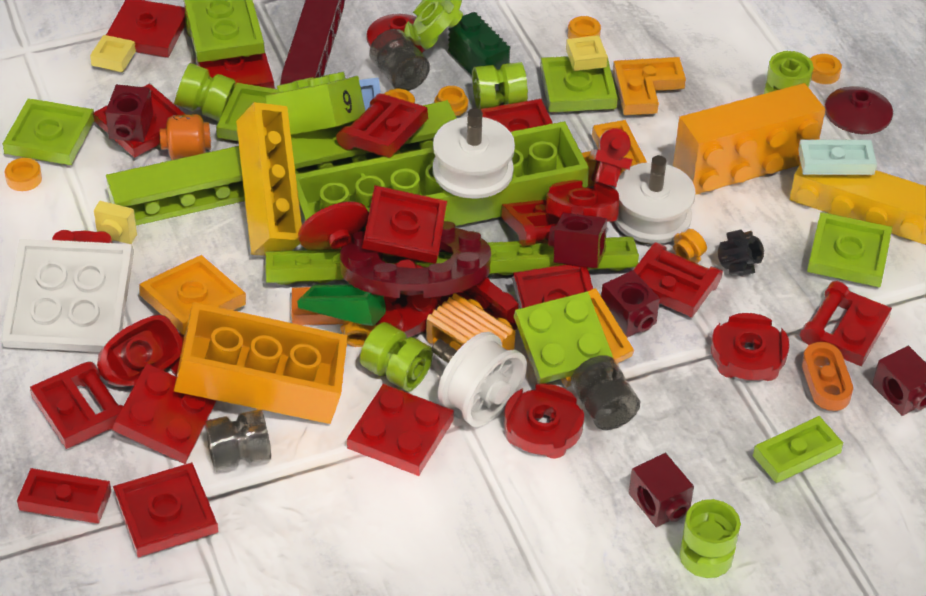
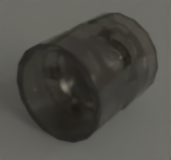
(399, 60)
(605, 392)
(238, 440)

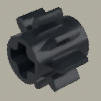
(740, 252)

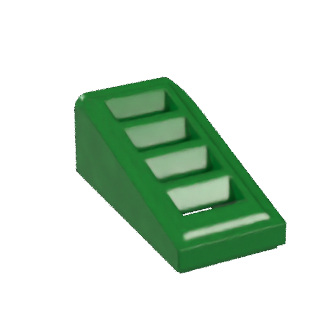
(344, 303)

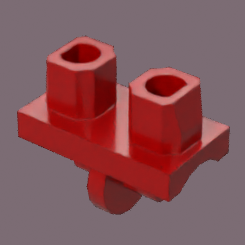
(610, 158)

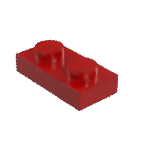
(493, 300)
(64, 495)

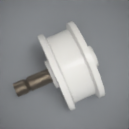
(473, 156)
(654, 201)
(479, 377)

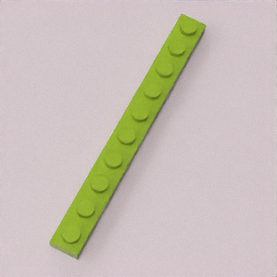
(506, 258)

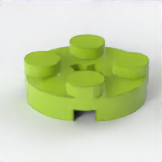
(432, 20)

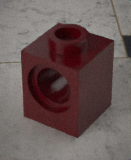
(129, 113)
(578, 240)
(631, 303)
(902, 380)
(661, 490)

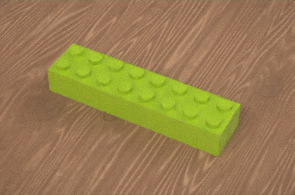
(539, 160)

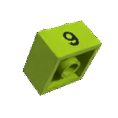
(320, 102)

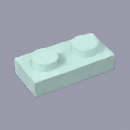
(837, 157)

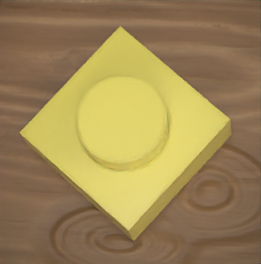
(112, 53)
(586, 53)
(116, 221)

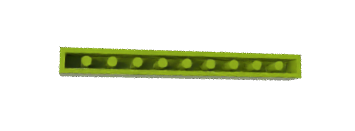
(216, 176)

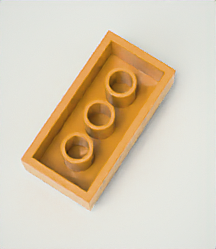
(747, 137)
(261, 363)

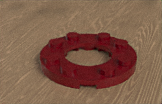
(465, 268)

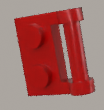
(383, 126)
(529, 220)
(677, 280)
(857, 329)
(67, 408)

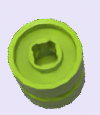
(788, 70)
(511, 82)
(203, 91)
(399, 358)
(709, 538)

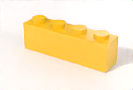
(269, 178)
(867, 198)

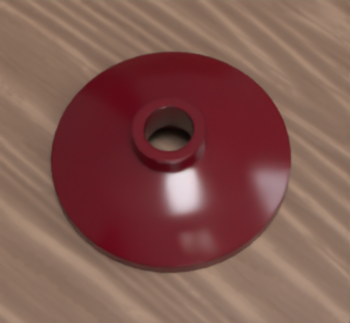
(859, 110)

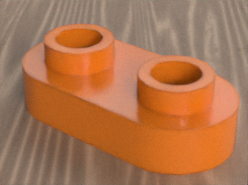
(828, 384)

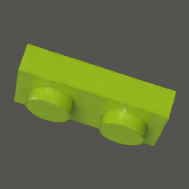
(797, 449)

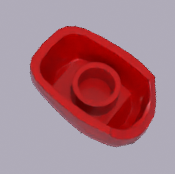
(146, 341)

